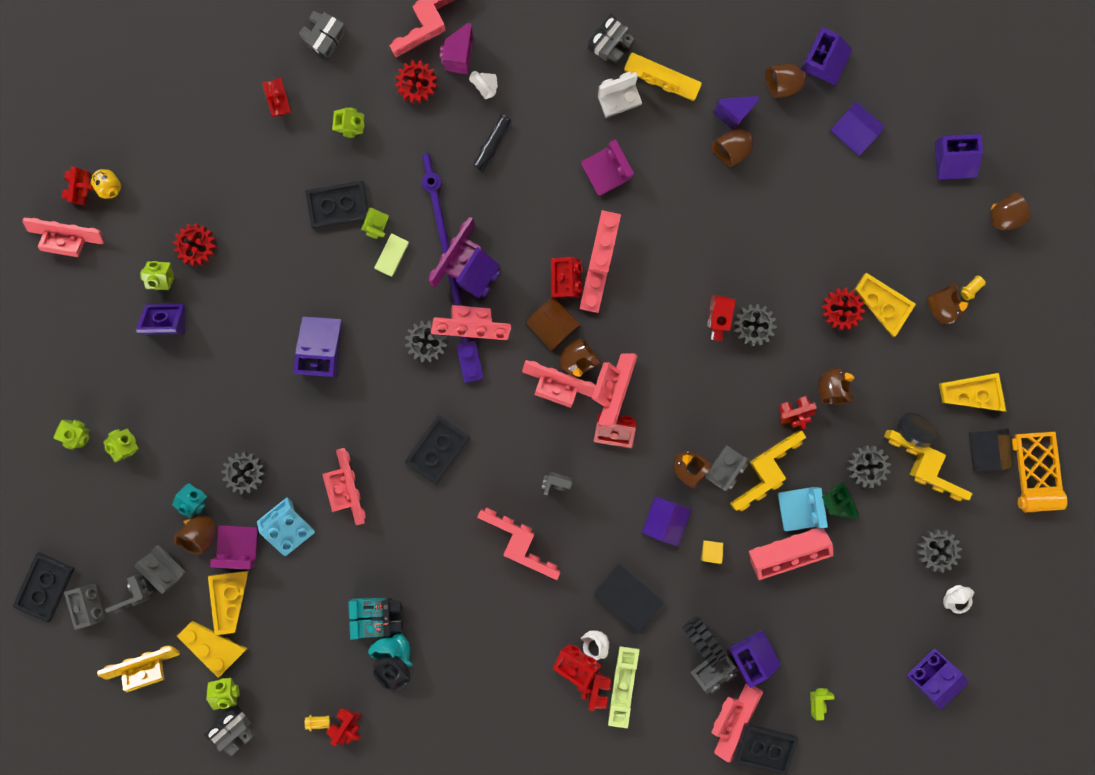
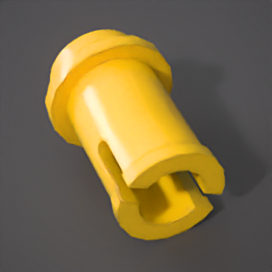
(972, 288)
(317, 722)

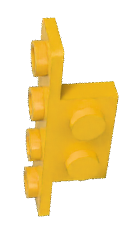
(662, 76)
(141, 670)

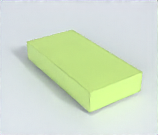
(391, 255)

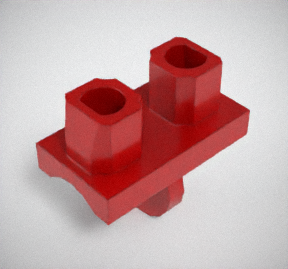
(277, 97)
(78, 186)
(798, 416)
(596, 700)
(348, 730)

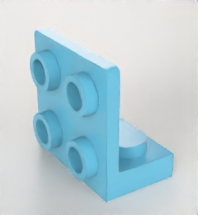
(802, 509)
(284, 527)

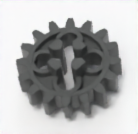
(745, 332)
(417, 347)
(875, 457)
(244, 461)
(940, 561)

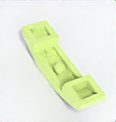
(623, 687)

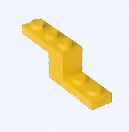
(927, 466)
(768, 471)

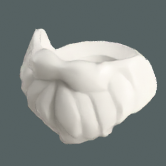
(485, 83)
(958, 595)
(600, 639)

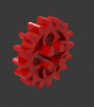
(407, 87)
(184, 248)
(849, 318)

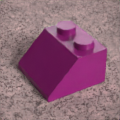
(458, 50)

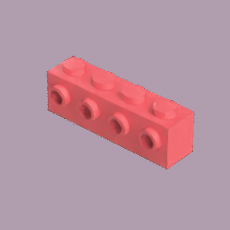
(791, 553)

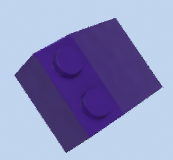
(478, 274)

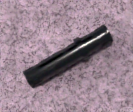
(494, 138)

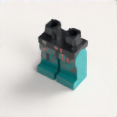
(380, 619)

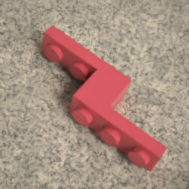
(431, 26)
(600, 261)
(519, 543)

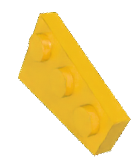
(885, 303)
(975, 392)
(226, 600)
(212, 649)

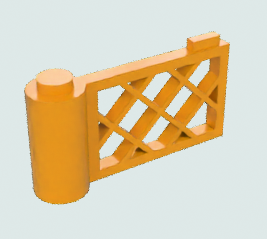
(1037, 498)

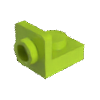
(375, 223)
(818, 706)

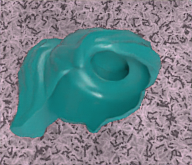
(395, 646)

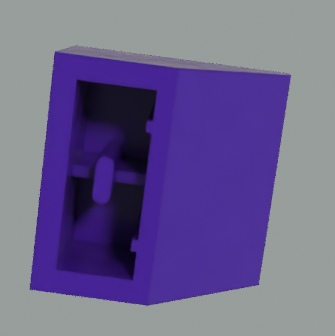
(827, 56)
(958, 156)
(755, 658)
(937, 678)

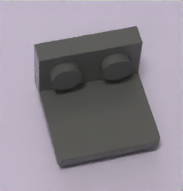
(141, 590)

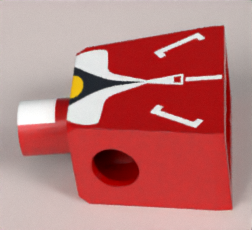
(719, 307)

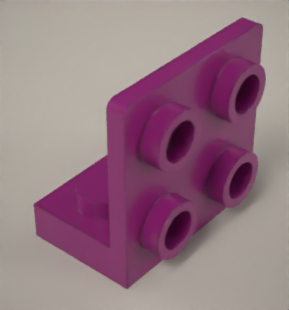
(607, 168)
(236, 547)

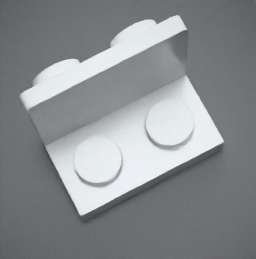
(619, 94)

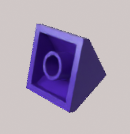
(734, 110)
(857, 128)
(162, 319)
(666, 521)

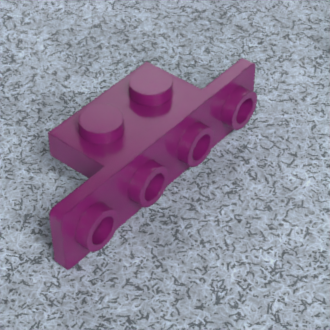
(457, 255)

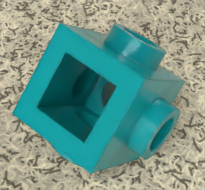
(190, 501)

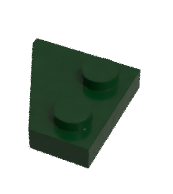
(839, 502)

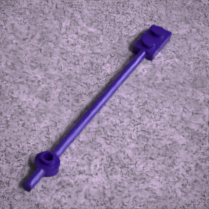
(467, 350)

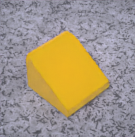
(712, 552)

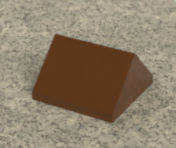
(552, 323)

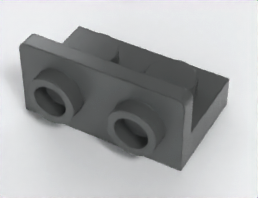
(726, 468)
(559, 481)
(160, 569)
(84, 606)
(711, 678)

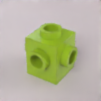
(348, 122)
(157, 275)
(72, 434)
(120, 444)
(222, 693)

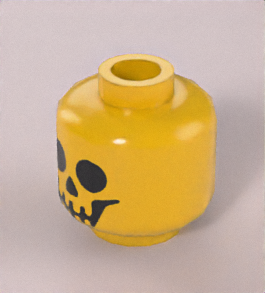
(105, 183)

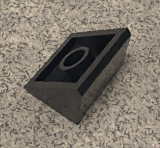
(991, 450)

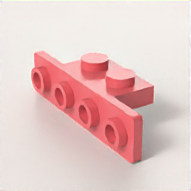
(61, 237)
(470, 322)
(557, 385)
(612, 388)
(342, 489)
(732, 719)

